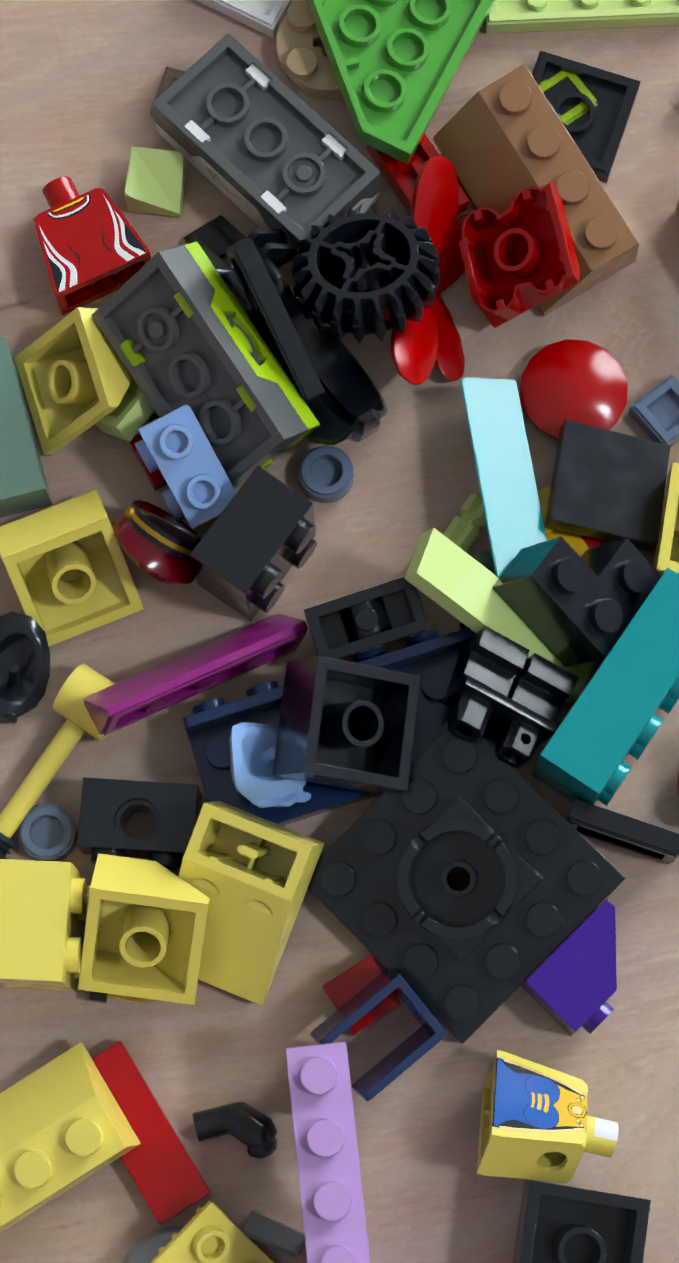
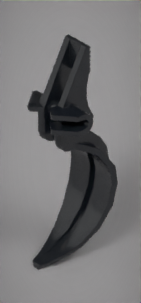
(351, 400)

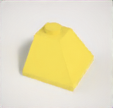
(71, 379)

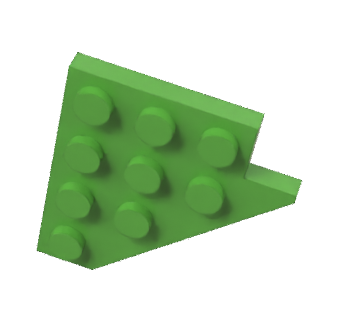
(396, 61)

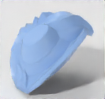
(252, 768)

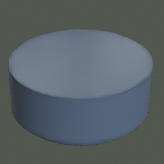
(326, 474)
(48, 833)

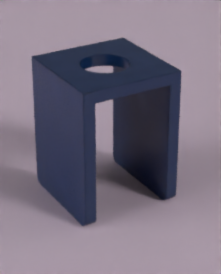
(403, 1055)

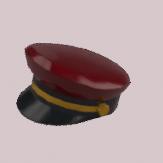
(157, 542)

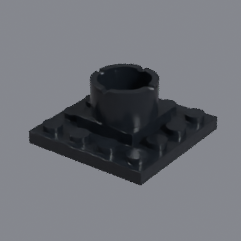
(525, 891)

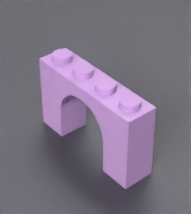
(327, 1154)

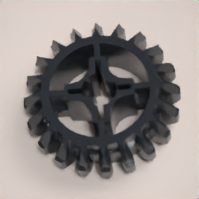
(362, 260)

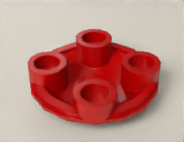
(573, 384)

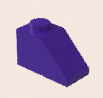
(579, 974)

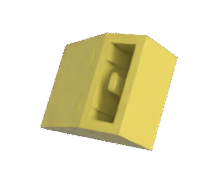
(255, 890)

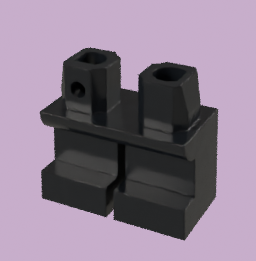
(507, 694)

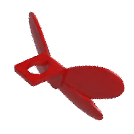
(436, 336)

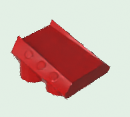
(518, 254)

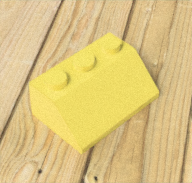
(57, 1133)

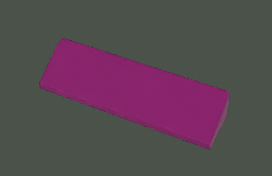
(194, 672)

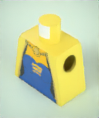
(537, 1122)

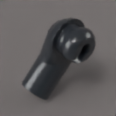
(241, 1122)

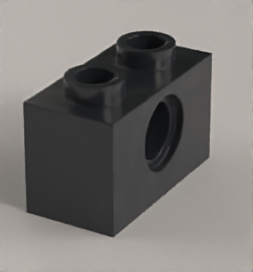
(366, 619)
(111, 802)

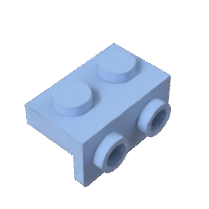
(188, 464)

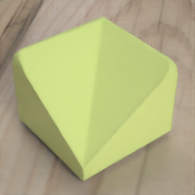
(155, 181)

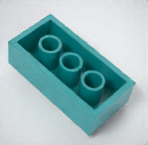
(619, 704)

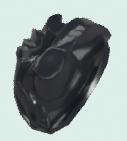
(22, 665)

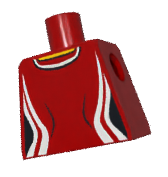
(86, 244)

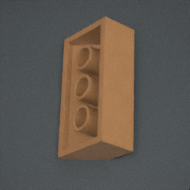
(516, 141)

